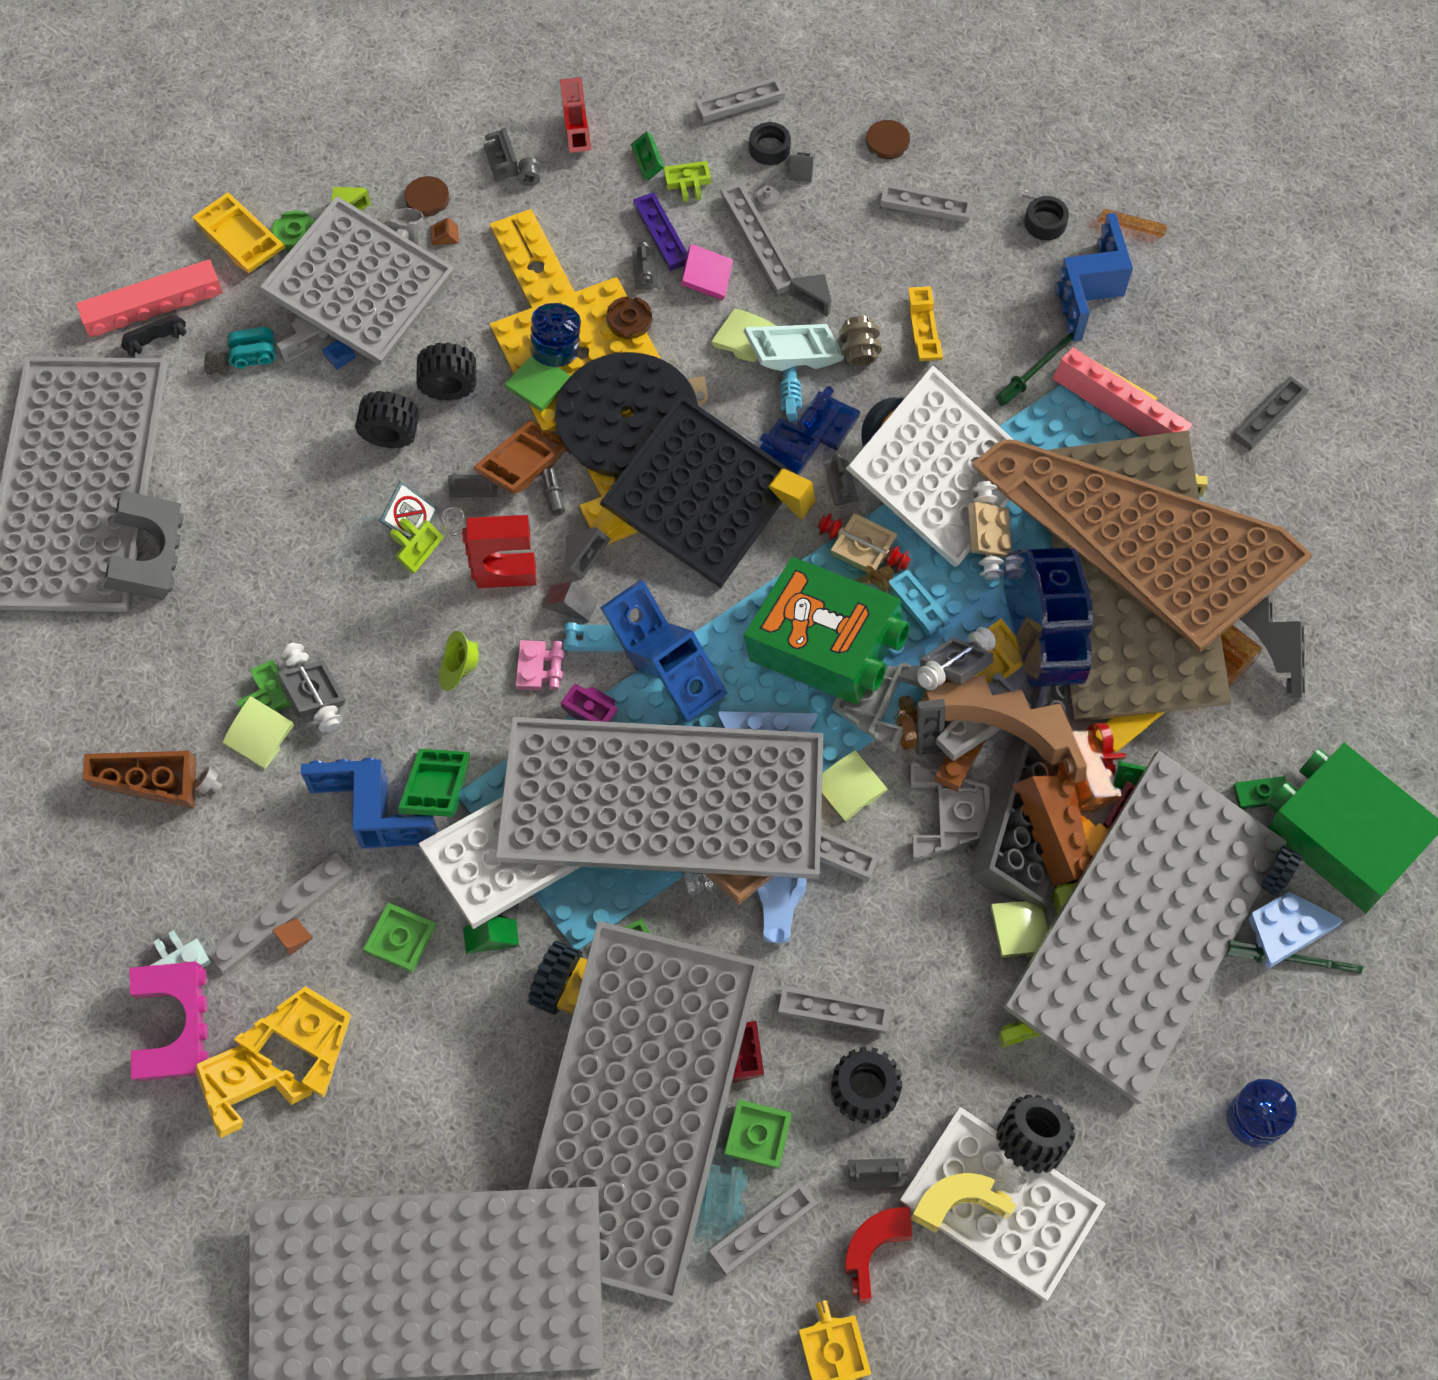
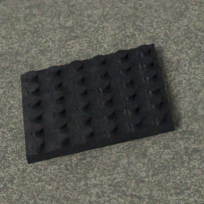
(697, 491)

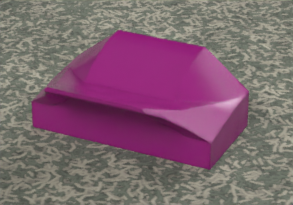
(589, 704)

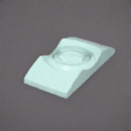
(794, 346)

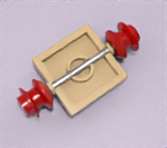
(863, 543)

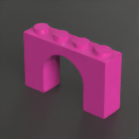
(186, 984)

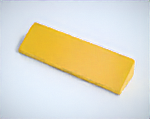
(1127, 728)

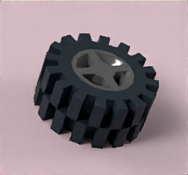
(1281, 870)

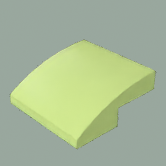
(732, 336)
(257, 732)
(851, 785)
(1018, 928)

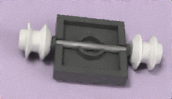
(957, 659)
(310, 688)

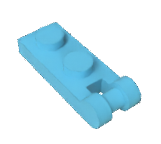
(918, 602)
(594, 638)

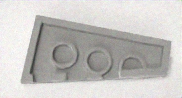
(965, 735)

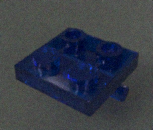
(829, 419)
(790, 445)

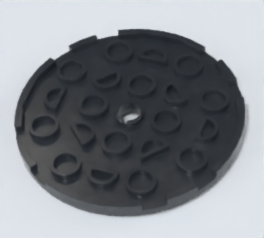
(597, 395)

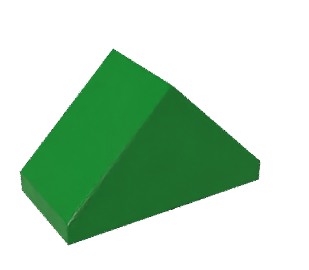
(491, 935)

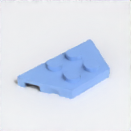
(768, 721)
(1289, 926)

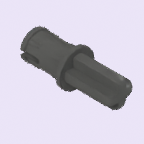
(552, 492)

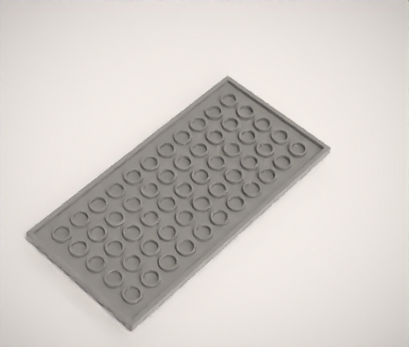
(72, 448)
(662, 798)
(1145, 927)
(646, 1096)
(425, 1285)

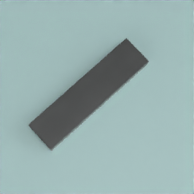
(1270, 413)

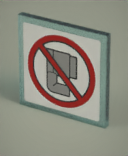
(409, 505)

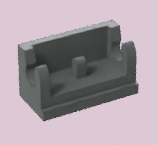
(501, 155)

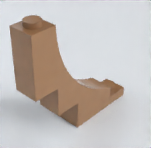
(1040, 727)

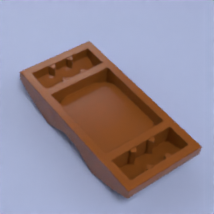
(521, 458)

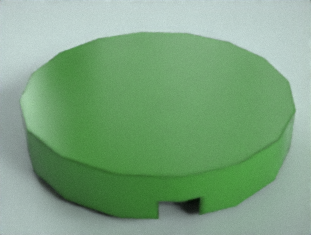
(291, 227)

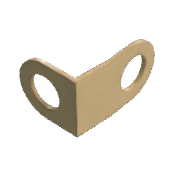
(699, 384)

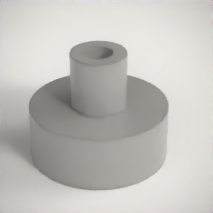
(767, 197)
(207, 781)

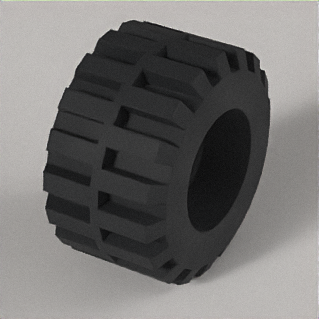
(446, 371)
(387, 419)
(860, 1107)
(1035, 1133)

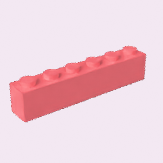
(149, 298)
(1116, 396)

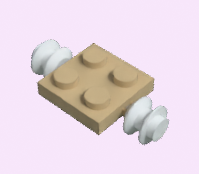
(989, 530)

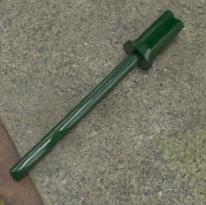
(1019, 384)
(1252, 951)

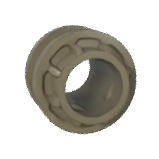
(860, 341)

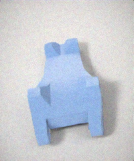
(779, 900)

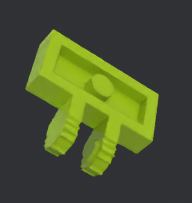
(687, 176)
(418, 546)

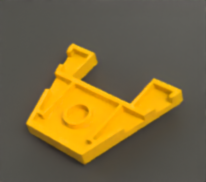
(308, 1024)
(238, 1076)

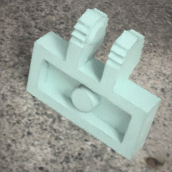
(188, 953)

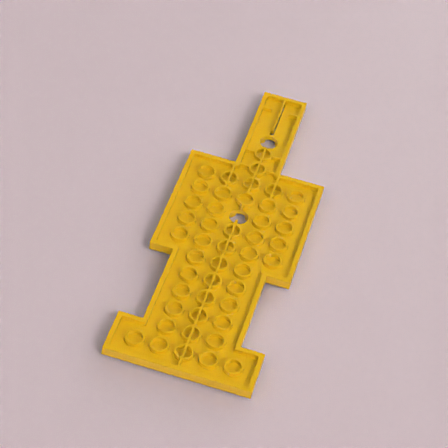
(592, 306)

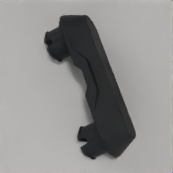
(144, 335)

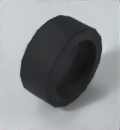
(767, 156)
(1051, 205)

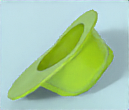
(458, 660)

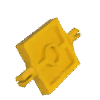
(834, 1348)

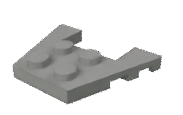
(872, 706)
(959, 814)

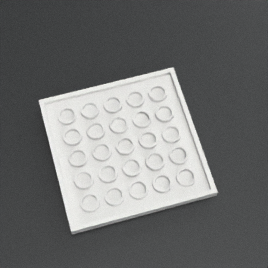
(925, 459)

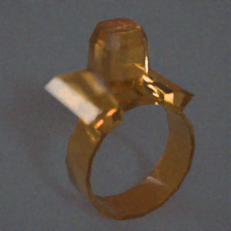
(878, 578)
(906, 718)

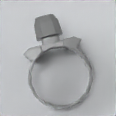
(408, 230)

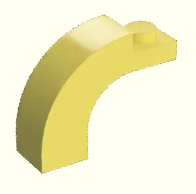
(958, 1190)

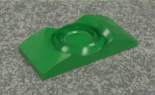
(435, 783)

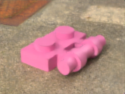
(531, 665)

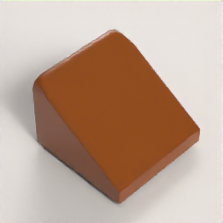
(444, 232)
(292, 935)

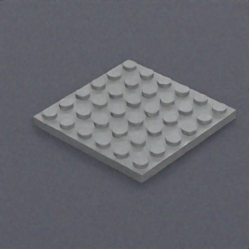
(357, 280)

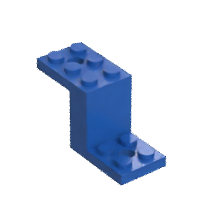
(1093, 276)
(664, 650)
(370, 802)

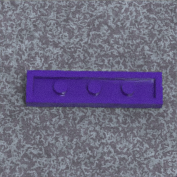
(661, 230)

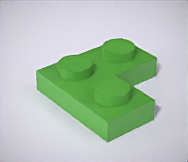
(269, 691)

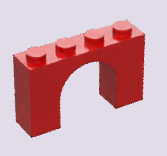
(495, 534)

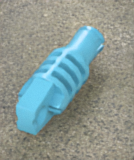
(790, 394)

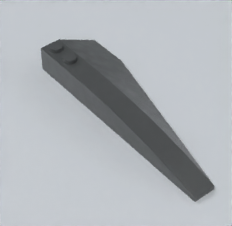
(1007, 854)

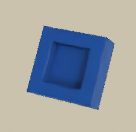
(338, 354)

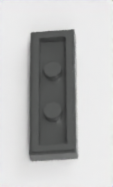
(929, 725)

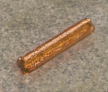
(1137, 223)

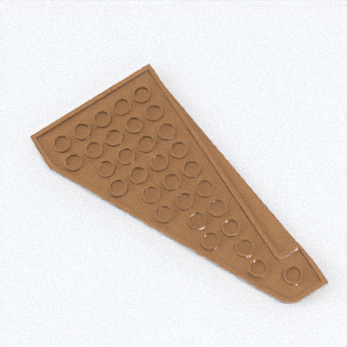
(1167, 550)

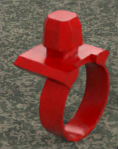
(1107, 748)

